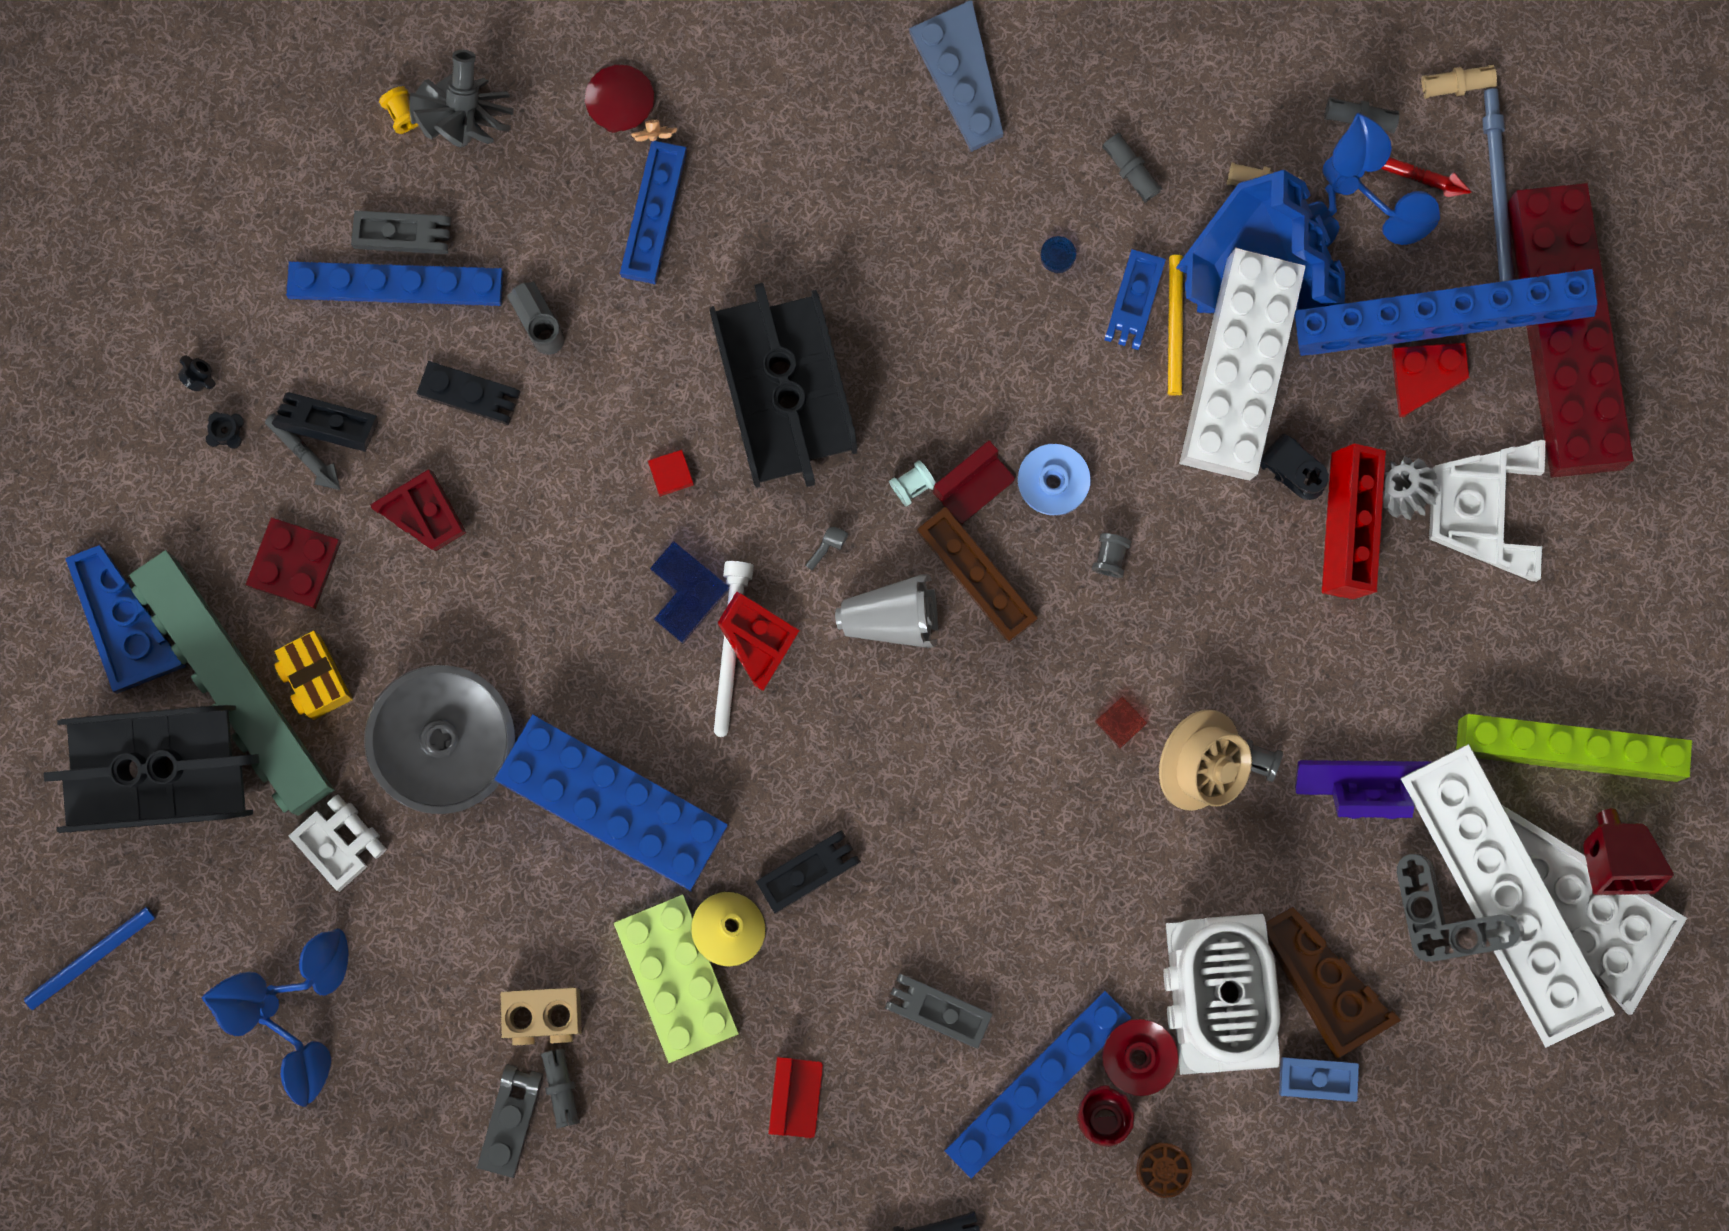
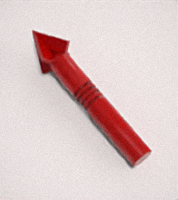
(1450, 185)

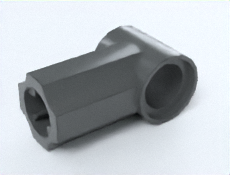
(536, 317)

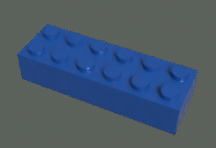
(611, 803)

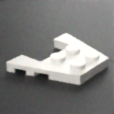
(1472, 507)

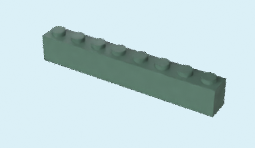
(230, 681)

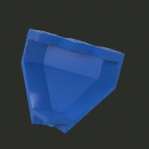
(1269, 219)

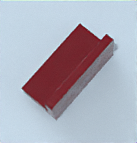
(973, 483)

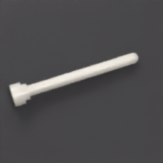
(737, 578)

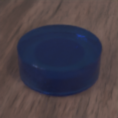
(1058, 254)

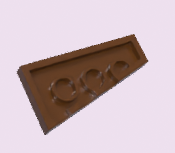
(1333, 996)

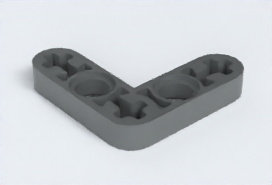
(1435, 923)

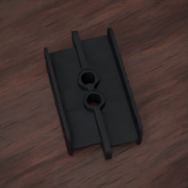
(776, 437)
(105, 795)

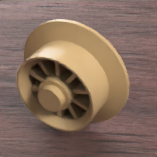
(1204, 762)

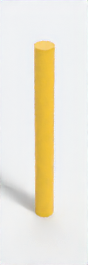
(1175, 326)

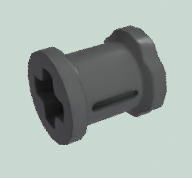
(1111, 555)
(1265, 761)

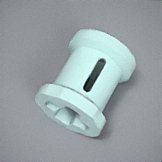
(912, 483)

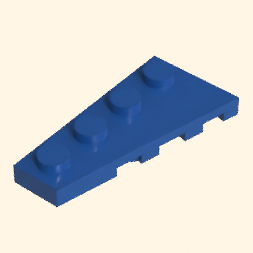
(121, 626)

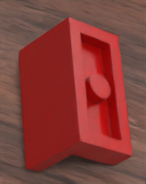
(795, 1097)

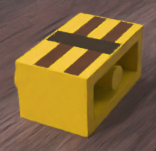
(312, 676)

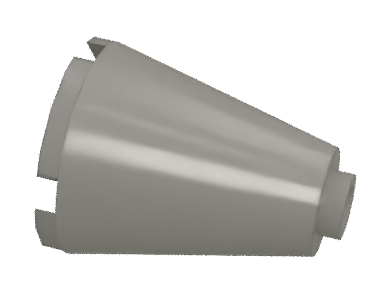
(892, 614)

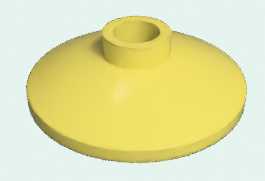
(716, 941)

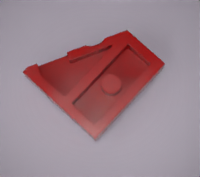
(1427, 373)
(756, 637)

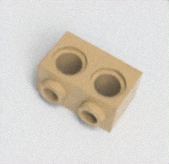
(541, 1005)

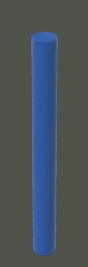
(89, 958)

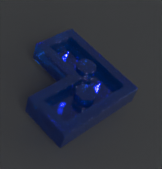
(696, 591)

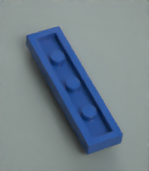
(653, 212)

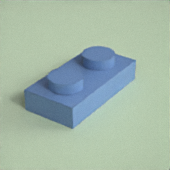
(1318, 1079)

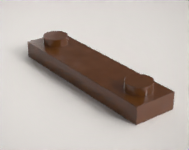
(977, 574)

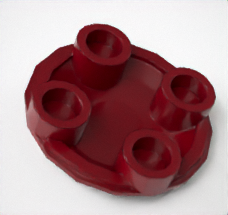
(619, 98)

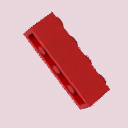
(1353, 521)

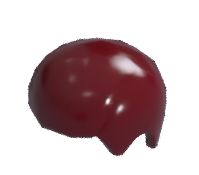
(1110, 1129)

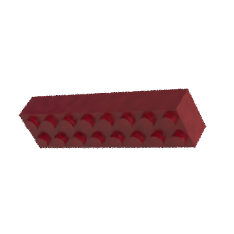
(1575, 357)

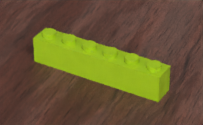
(1575, 747)

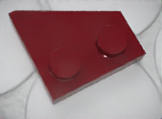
(422, 511)

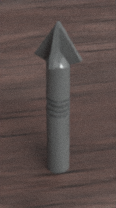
(325, 474)

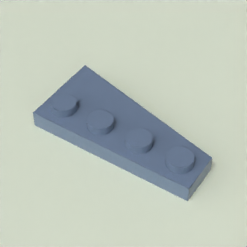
(959, 68)

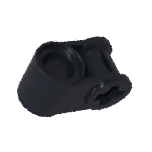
(1292, 465)

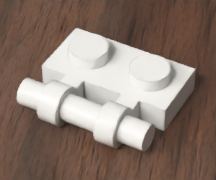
(329, 851)

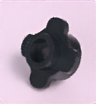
(196, 374)
(217, 422)

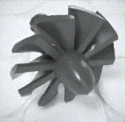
(455, 105)

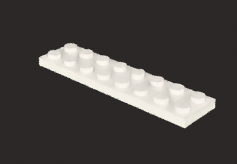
(1502, 879)

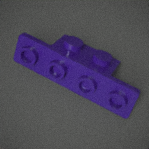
(1360, 787)

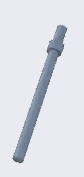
(1494, 127)

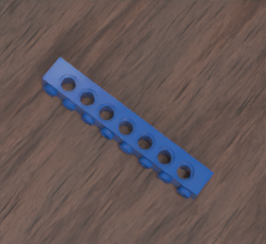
(1446, 312)

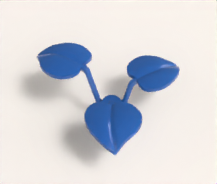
(1368, 149)
(246, 999)

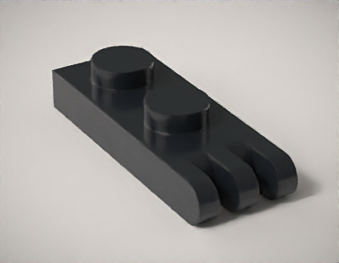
(466, 392)
(325, 421)
(806, 873)

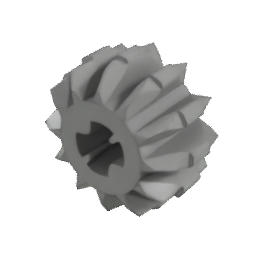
(1420, 492)

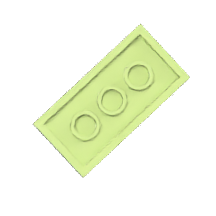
(675, 979)

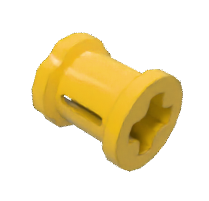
(397, 104)

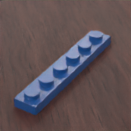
(395, 283)
(1036, 1085)

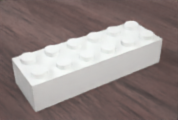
(1242, 364)

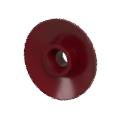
(1159, 1063)

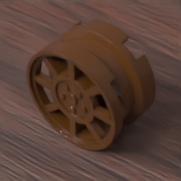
(1164, 1170)

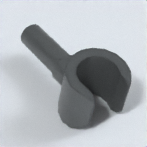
(833, 537)

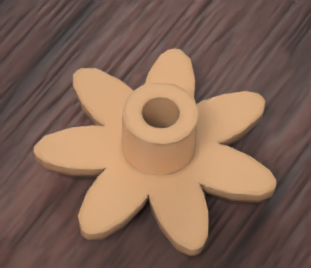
(653, 131)

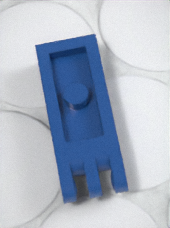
(1135, 297)

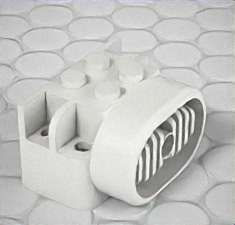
(1208, 1029)

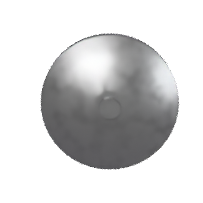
(438, 739)

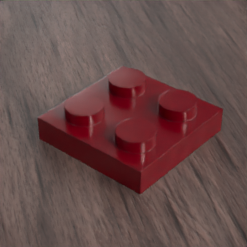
(293, 563)

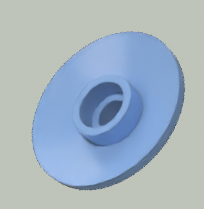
(1059, 462)

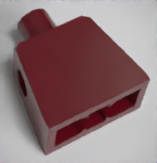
(1624, 858)

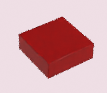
(670, 473)

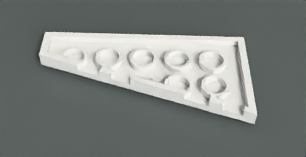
(1618, 934)

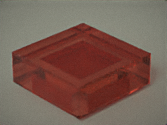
(1121, 722)

